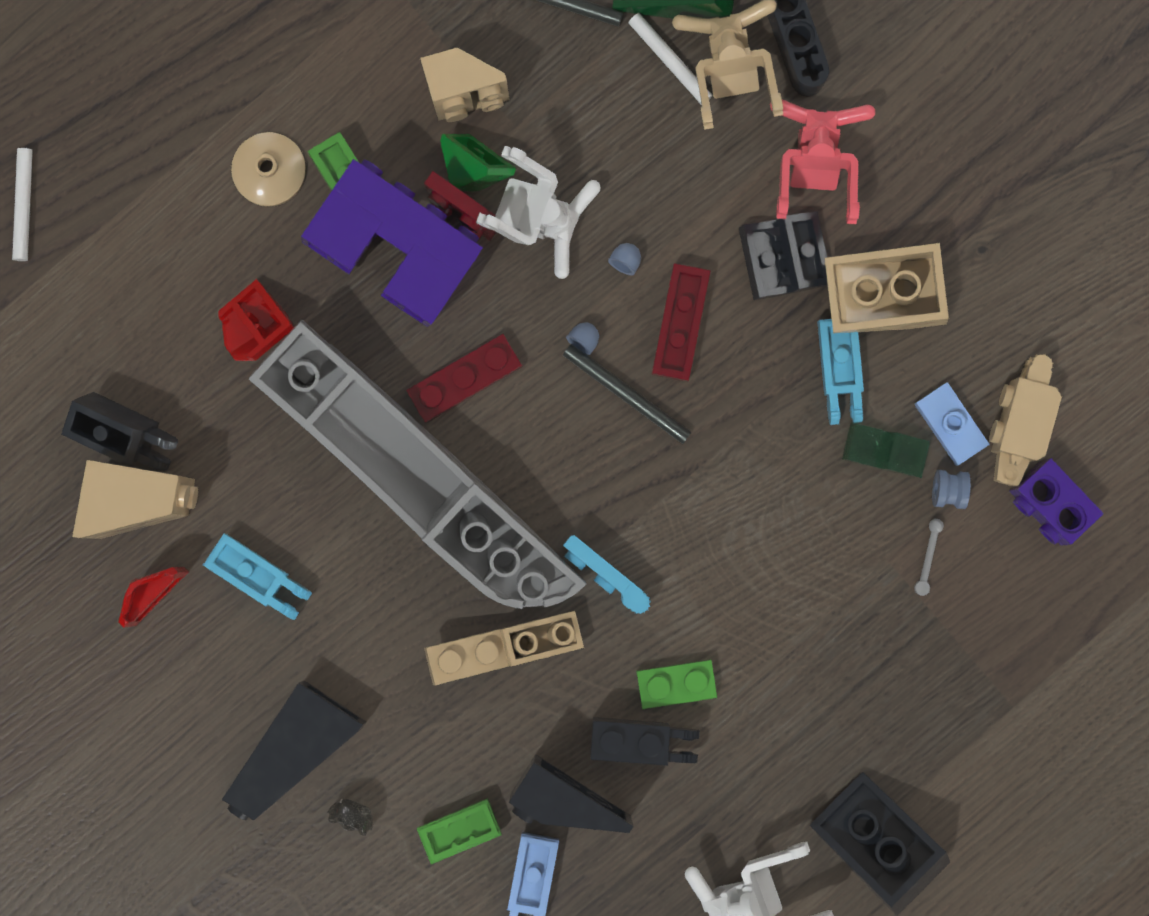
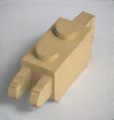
(1025, 421)

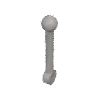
(922, 587)

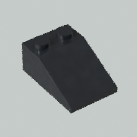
(560, 800)
(880, 843)

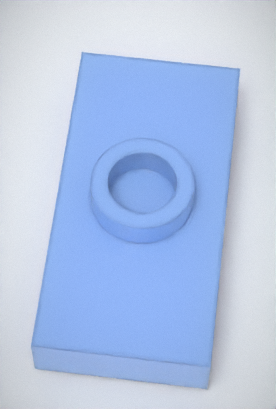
(951, 424)

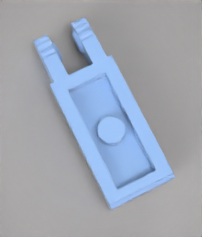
(533, 874)

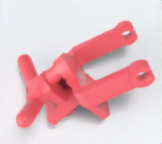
(818, 158)

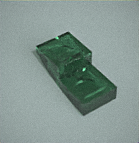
(886, 450)

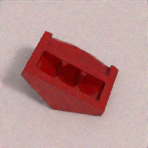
(253, 323)
(146, 593)

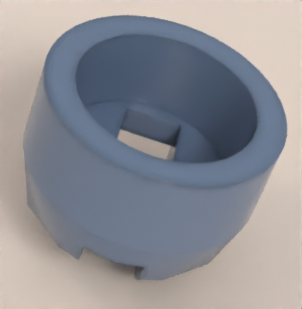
(625, 258)
(584, 337)

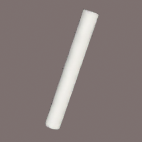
(667, 55)
(22, 204)

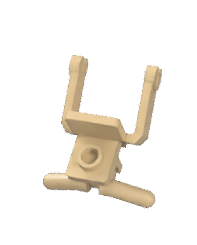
(732, 62)

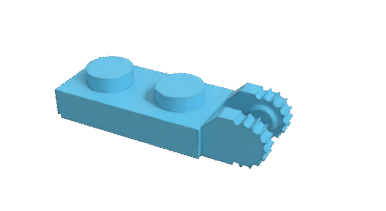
(840, 370)
(253, 575)
(607, 576)

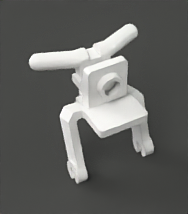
(537, 211)
(753, 895)

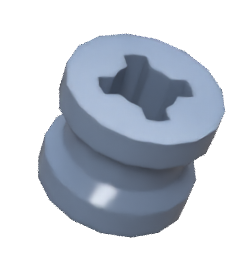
(951, 489)

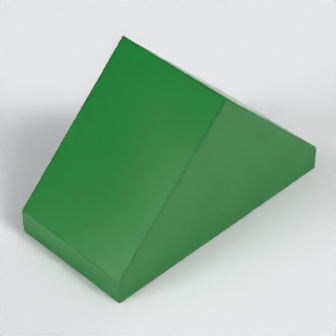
(472, 164)

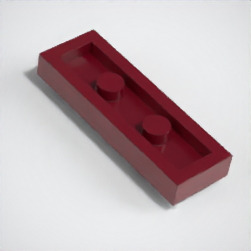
(681, 322)
(464, 378)

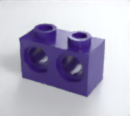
(1060, 494)

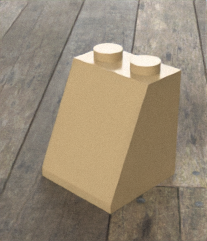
(128, 499)

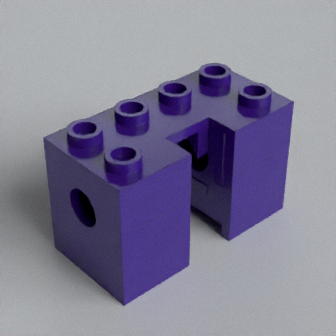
(370, 206)

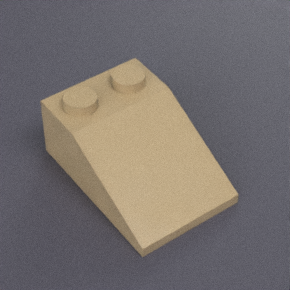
(887, 289)

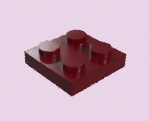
(455, 202)

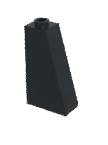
(295, 744)

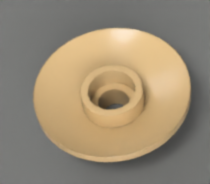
(281, 181)

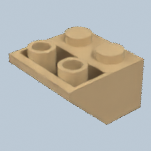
(463, 84)

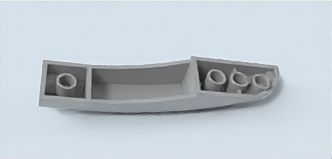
(413, 473)

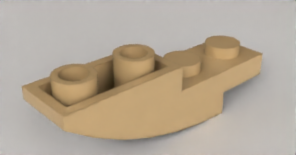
(504, 647)

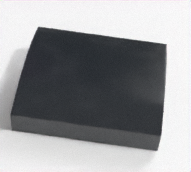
(784, 255)

